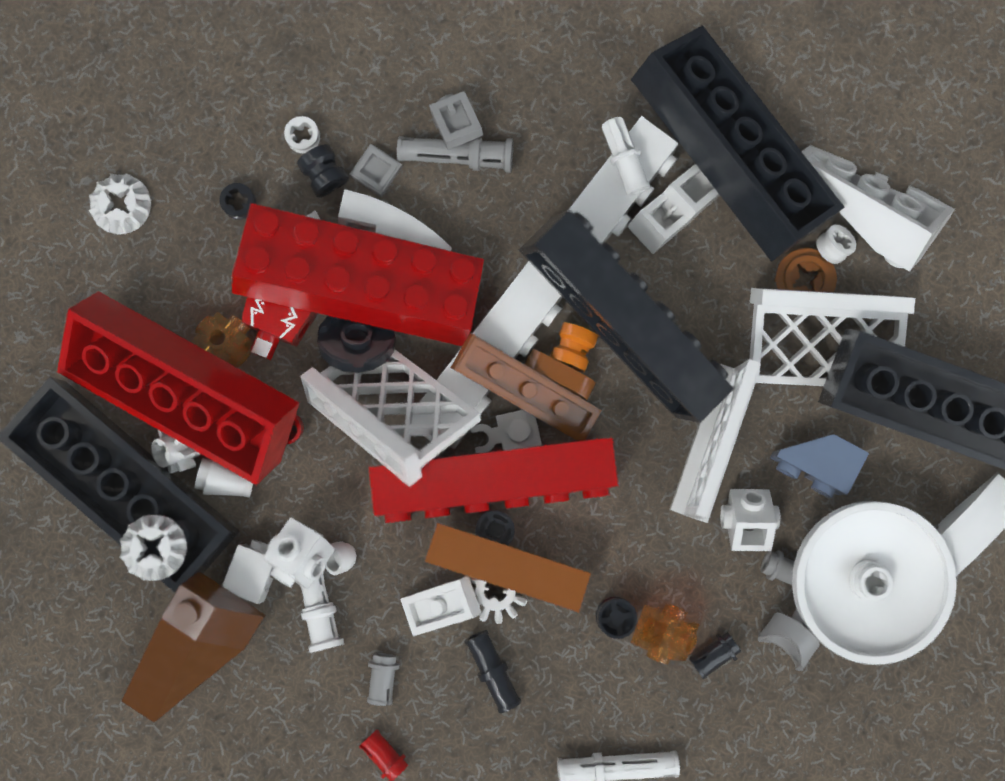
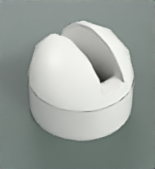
(341, 559)

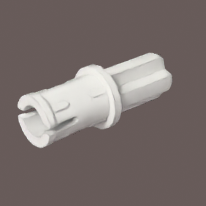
(625, 156)

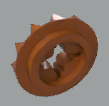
(809, 261)

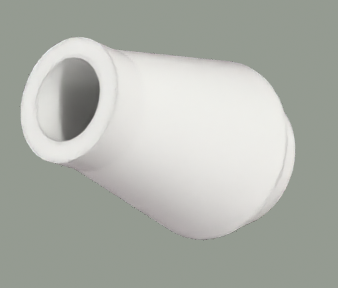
(219, 480)

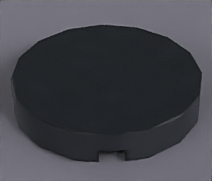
(354, 345)

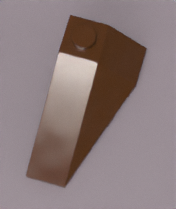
(191, 642)

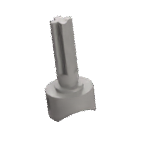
(792, 636)

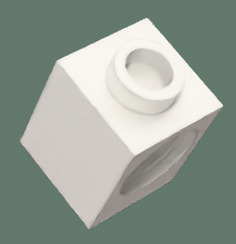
(249, 572)

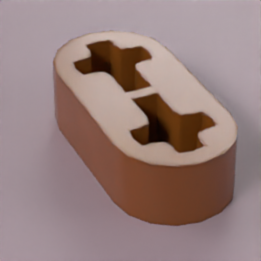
(561, 374)

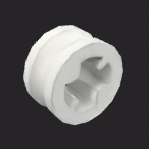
(299, 123)
(836, 244)

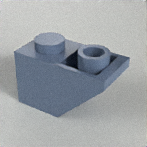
(826, 461)

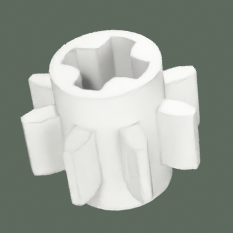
(173, 453)

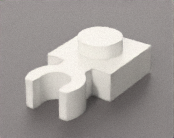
(514, 431)

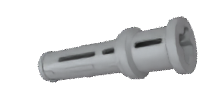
(474, 153)

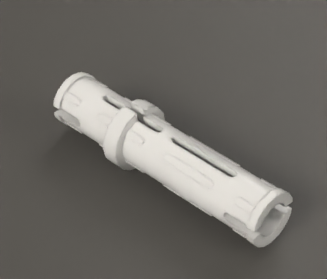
(619, 767)

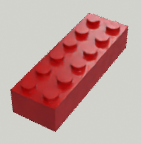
(356, 275)
(176, 386)
(497, 477)

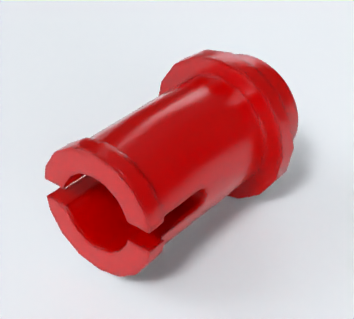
(384, 756)

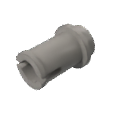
(777, 567)
(382, 679)

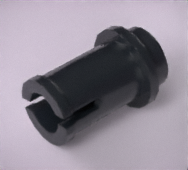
(715, 655)

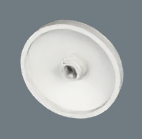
(874, 582)

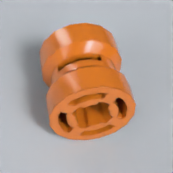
(574, 346)

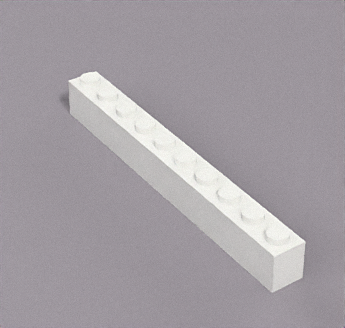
(530, 296)

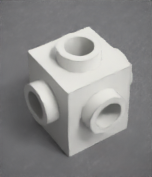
(751, 511)
(297, 554)

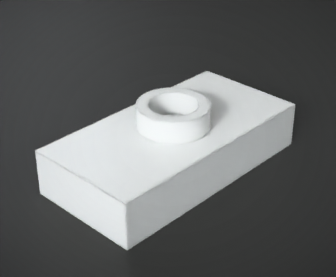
(441, 606)

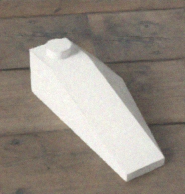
(889, 221)

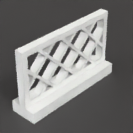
(819, 305)
(371, 432)
(714, 446)

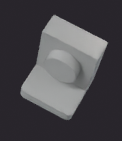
(455, 119)

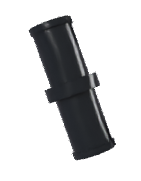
(493, 671)

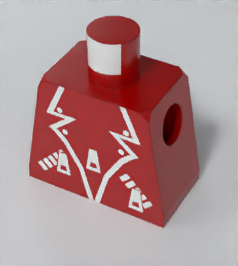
(275, 324)

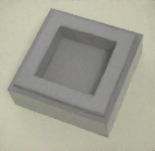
(376, 170)

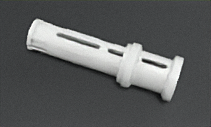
(320, 617)

